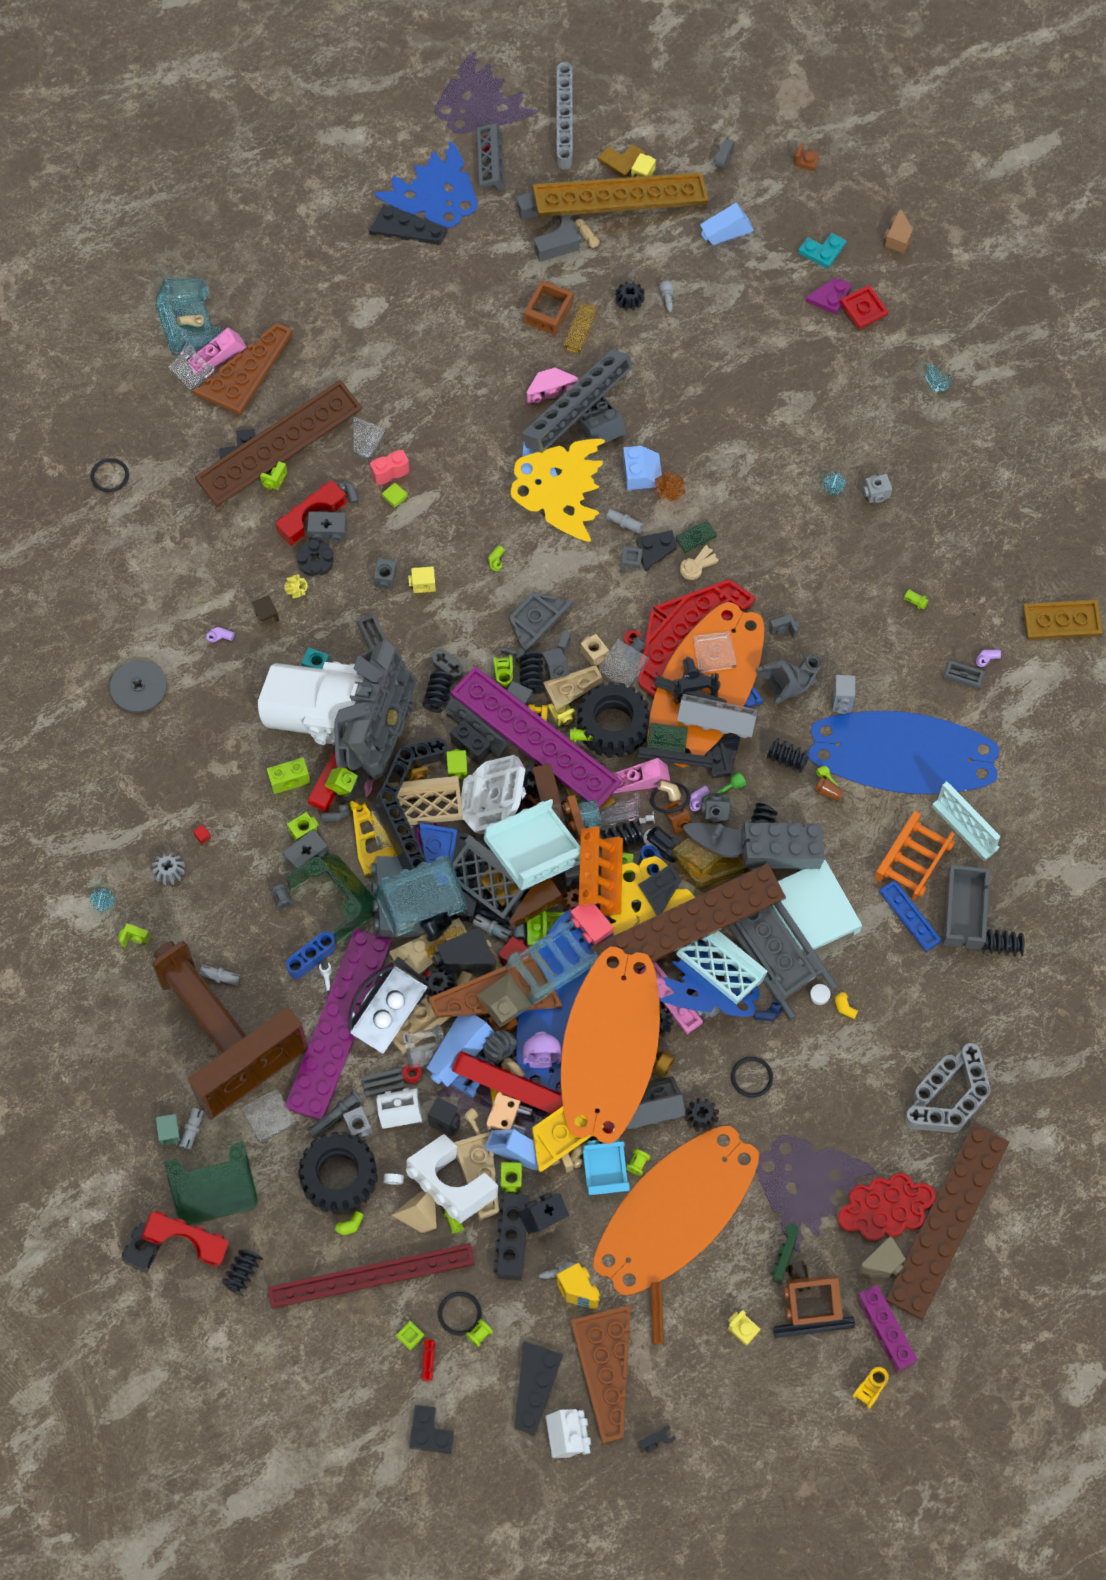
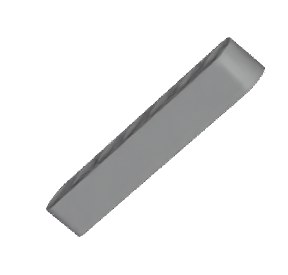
(564, 115)

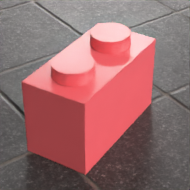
(592, 923)

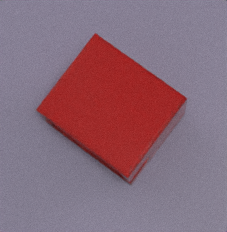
(202, 834)

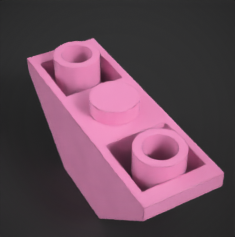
(549, 385)

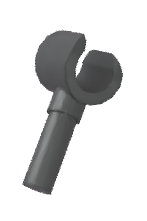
(517, 653)

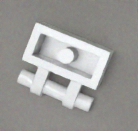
(399, 1108)
(568, 1433)

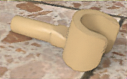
(470, 1116)

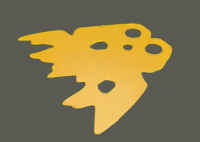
(561, 490)
(632, 892)

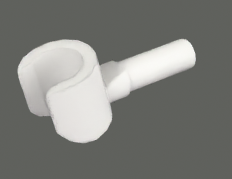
(326, 973)

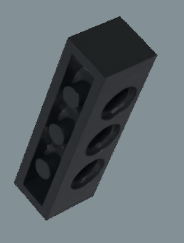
(511, 1269)

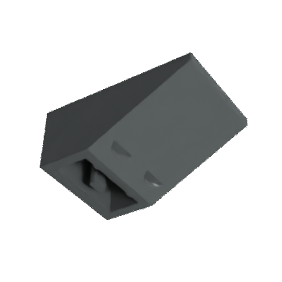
(601, 422)

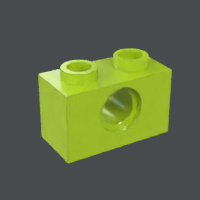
(288, 775)

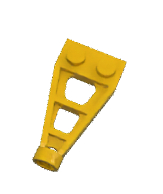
(365, 859)

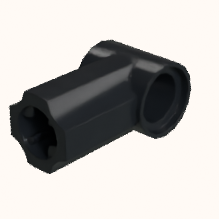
(663, 842)

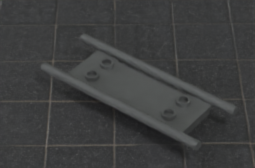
(780, 953)

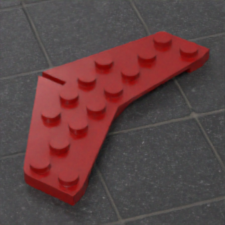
(679, 619)

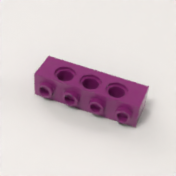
(886, 1329)

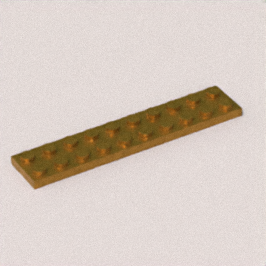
(619, 194)

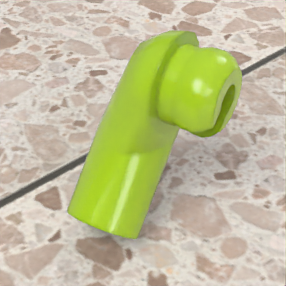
(493, 558)
(351, 1226)

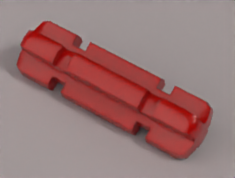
(428, 1360)

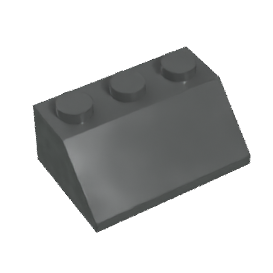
(659, 1103)

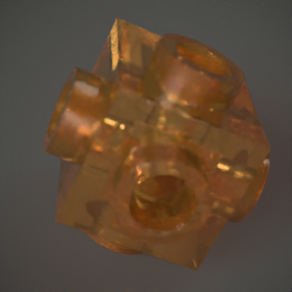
(670, 486)

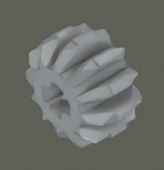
(163, 864)

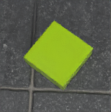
(394, 495)
(410, 1335)

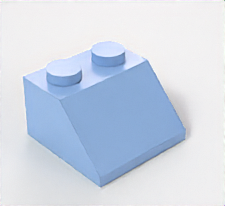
(641, 467)

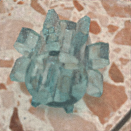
(834, 483)
(102, 899)

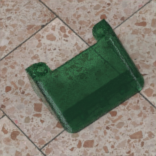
(213, 1189)

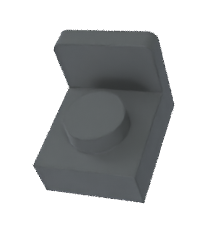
(784, 623)

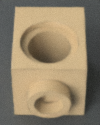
(594, 657)

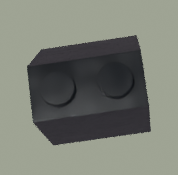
(465, 953)

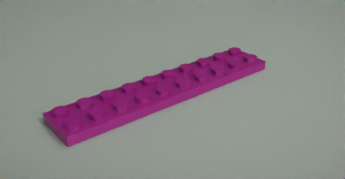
(535, 737)
(331, 1038)

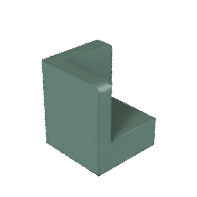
(168, 1130)

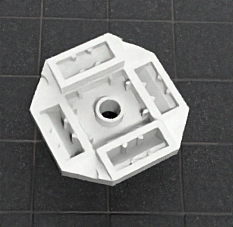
(493, 792)

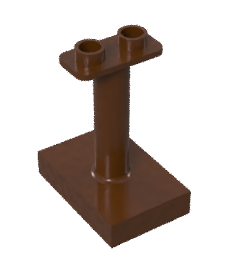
(244, 1058)

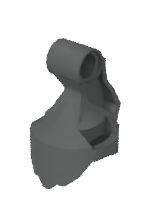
(791, 679)

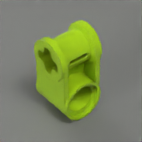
(503, 670)

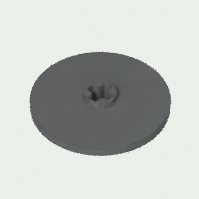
(140, 699)

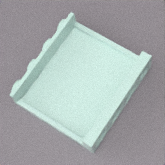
(533, 845)
(818, 906)

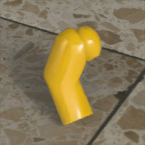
(843, 1006)

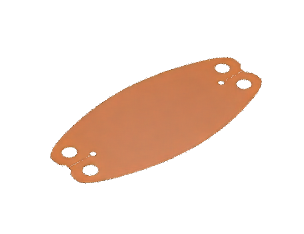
(735, 682)
(610, 1045)
(676, 1210)

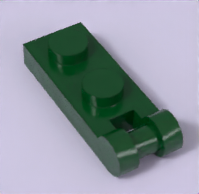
(785, 1252)

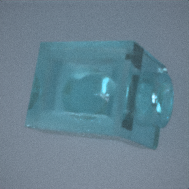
(936, 380)

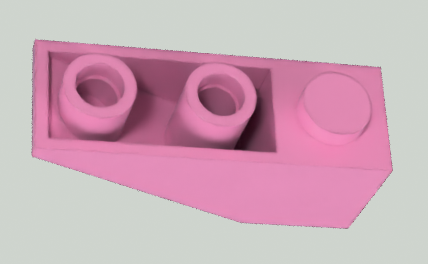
(220, 349)
(642, 776)

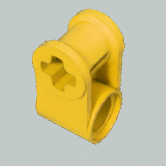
(869, 1389)

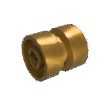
(663, 1062)

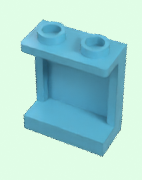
(605, 1167)

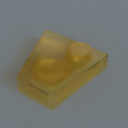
(451, 933)

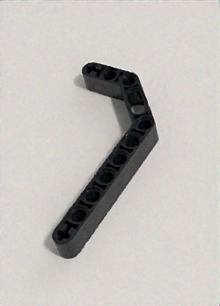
(431, 752)

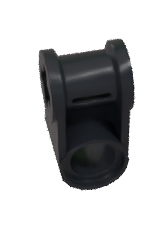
(436, 926)

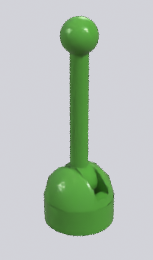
(737, 781)

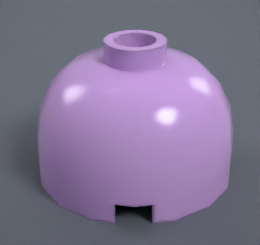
(542, 1050)

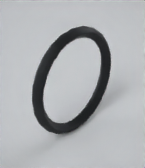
(112, 489)
(670, 810)
(746, 1093)
(479, 1312)

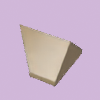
(418, 1212)

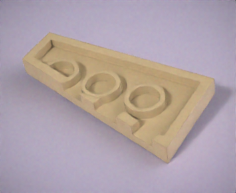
(414, 951)
(475, 1161)

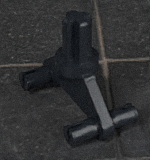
(694, 680)

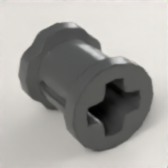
(282, 896)

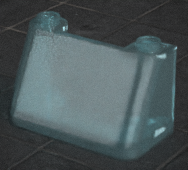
(184, 298)

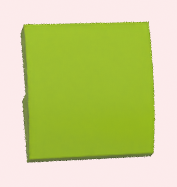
(540, 926)

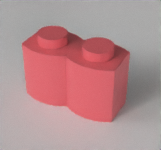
(386, 468)

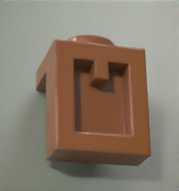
(805, 159)
(679, 818)

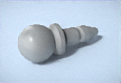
(666, 289)
(553, 1273)

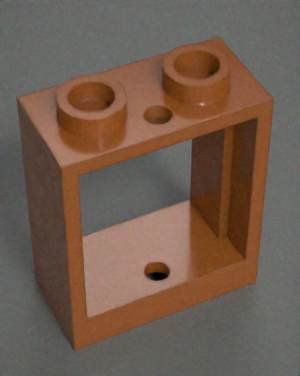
(543, 321)
(834, 1295)

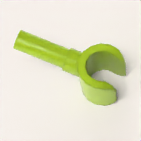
(824, 772)

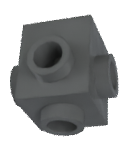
(716, 807)

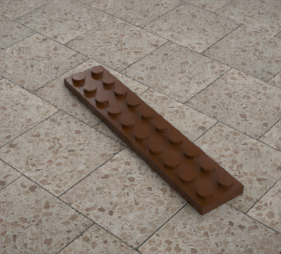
(278, 443)
(697, 917)
(947, 1222)

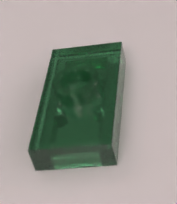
(696, 536)

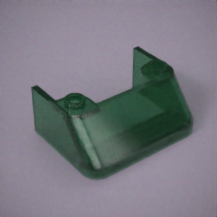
(359, 903)

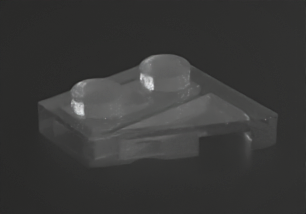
(366, 438)
(622, 811)

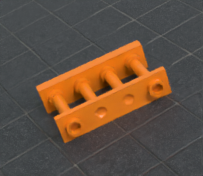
(895, 855)
(610, 871)

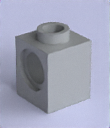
(355, 1116)

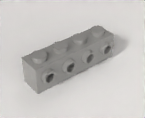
(717, 715)

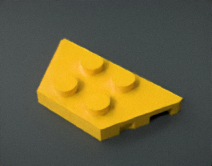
(554, 1139)

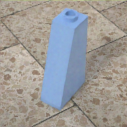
(465, 1035)

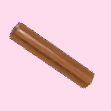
(657, 1313)

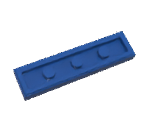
(910, 916)

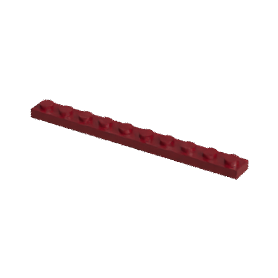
(371, 1276)

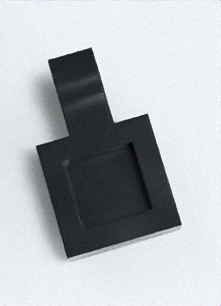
(650, 1443)

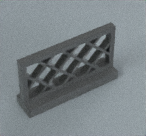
(488, 856)

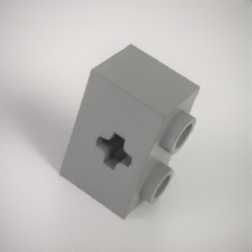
(843, 694)

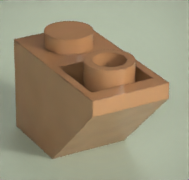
(900, 233)

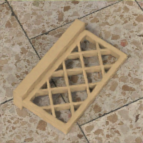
(429, 788)

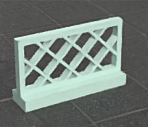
(966, 822)
(731, 955)

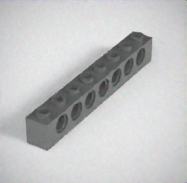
(576, 401)

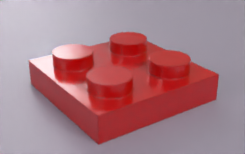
(864, 307)

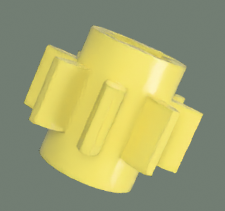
(295, 586)

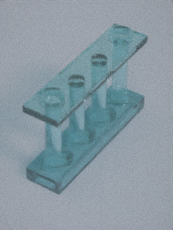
(554, 981)

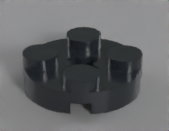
(315, 567)

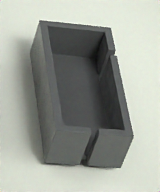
(782, 845)
(966, 907)

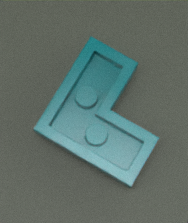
(823, 254)

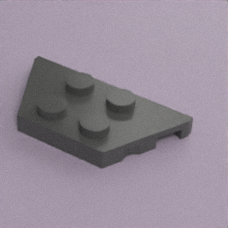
(536, 617)

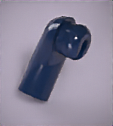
(771, 1013)

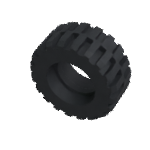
(620, 698)
(329, 1148)

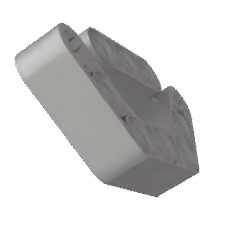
(944, 1075)

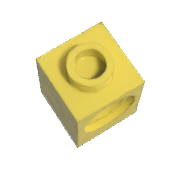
(643, 166)
(422, 579)

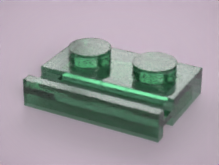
(667, 737)

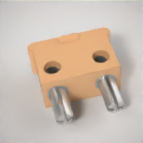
(503, 1114)

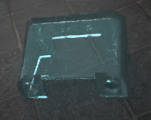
(420, 894)

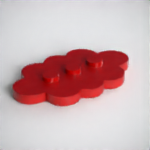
(886, 1207)

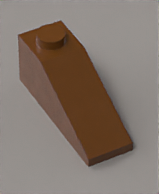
(547, 788)
(537, 900)

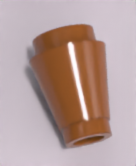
(828, 789)

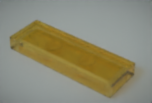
(580, 327)

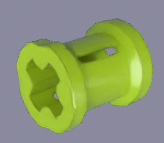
(637, 1162)
(479, 1333)

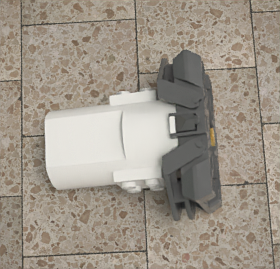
(344, 705)

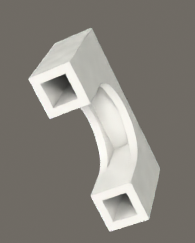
(458, 1201)

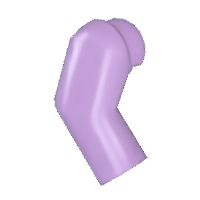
(219, 633)
(985, 656)
(696, 798)

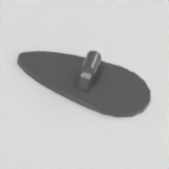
(715, 838)

